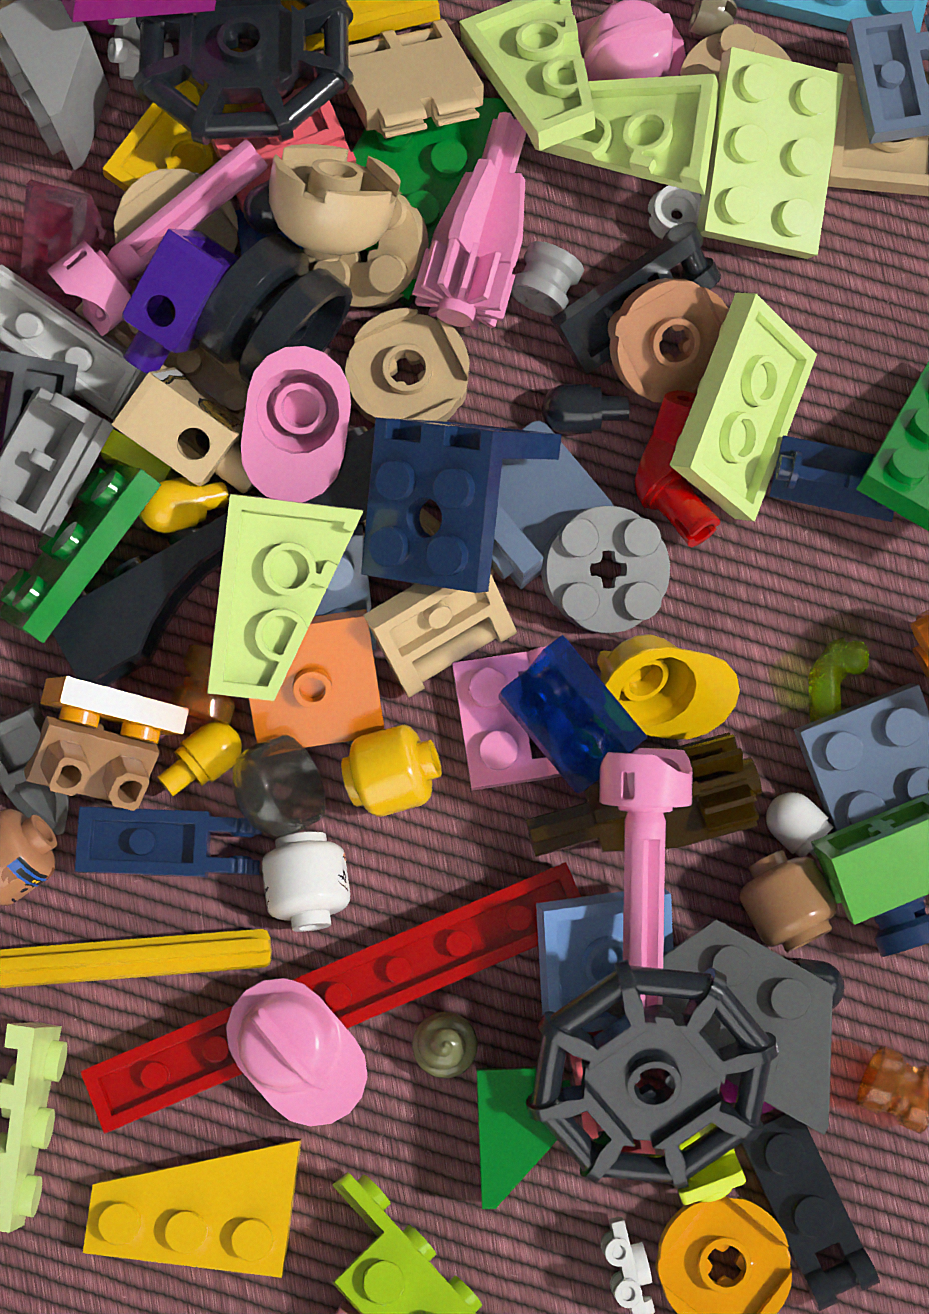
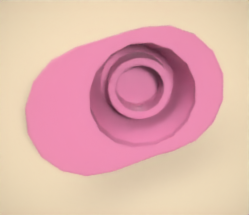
(630, 43)
(295, 424)
(296, 1052)

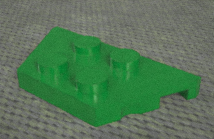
(431, 163)

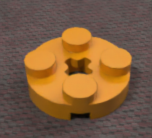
(719, 1224)

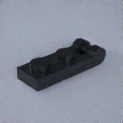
(585, 322)
(808, 1209)

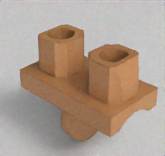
(92, 763)

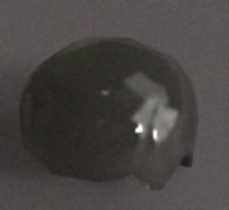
(278, 787)

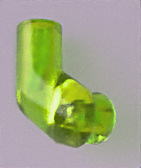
(830, 671)

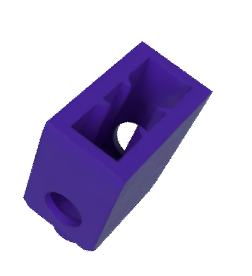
(180, 273)

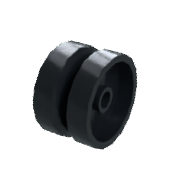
(271, 304)

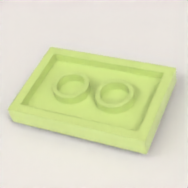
(770, 153)
(743, 407)

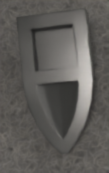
(18, 742)

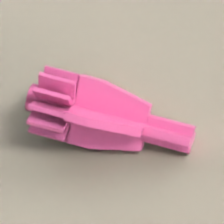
(479, 237)

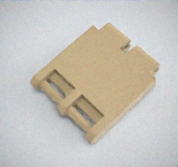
(412, 79)

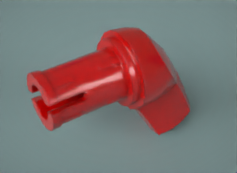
(661, 485)

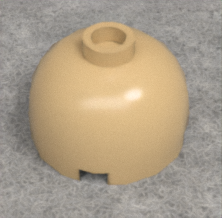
(331, 202)

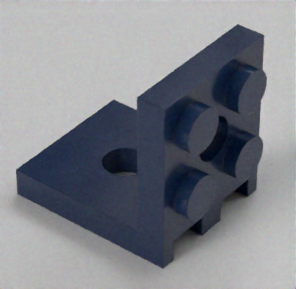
(459, 471)

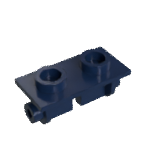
(824, 478)

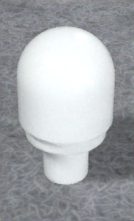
(796, 823)

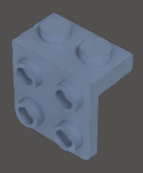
(533, 505)

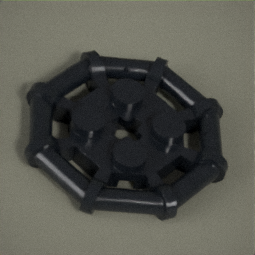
(246, 77)
(645, 1041)

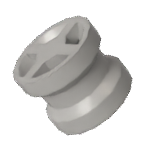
(546, 278)

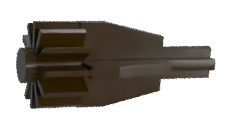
(721, 805)

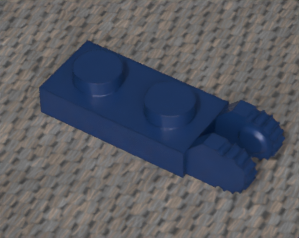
(158, 843)

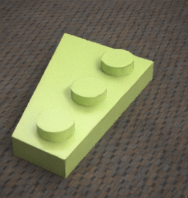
(535, 66)
(650, 129)
(270, 588)
(31, 1124)

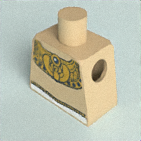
(166, 420)

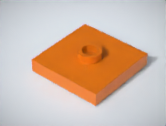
(328, 688)

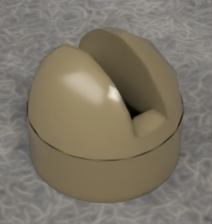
(711, 16)

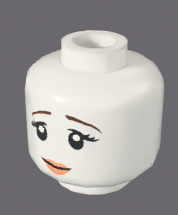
(305, 880)

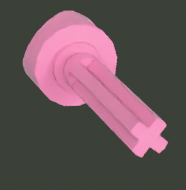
(104, 278)
(645, 787)

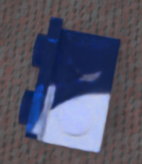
(570, 714)

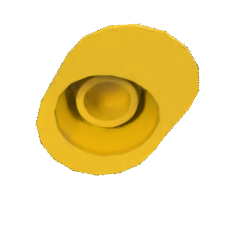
(668, 687)

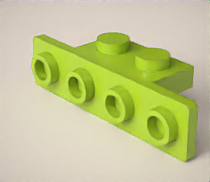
(396, 1267)

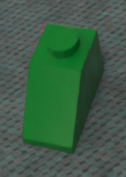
(507, 1135)

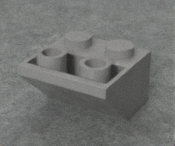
(54, 74)

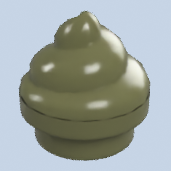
(444, 1045)

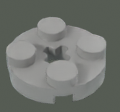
(633, 594)

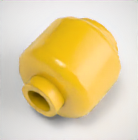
(390, 770)

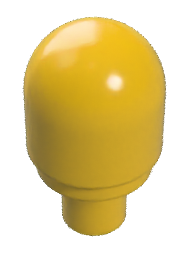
(182, 504)
(202, 757)

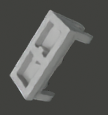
(48, 459)

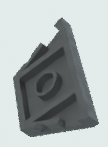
(781, 1000)

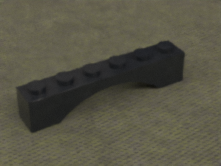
(122, 622)

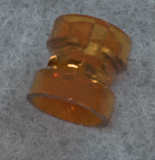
(194, 690)
(896, 1088)

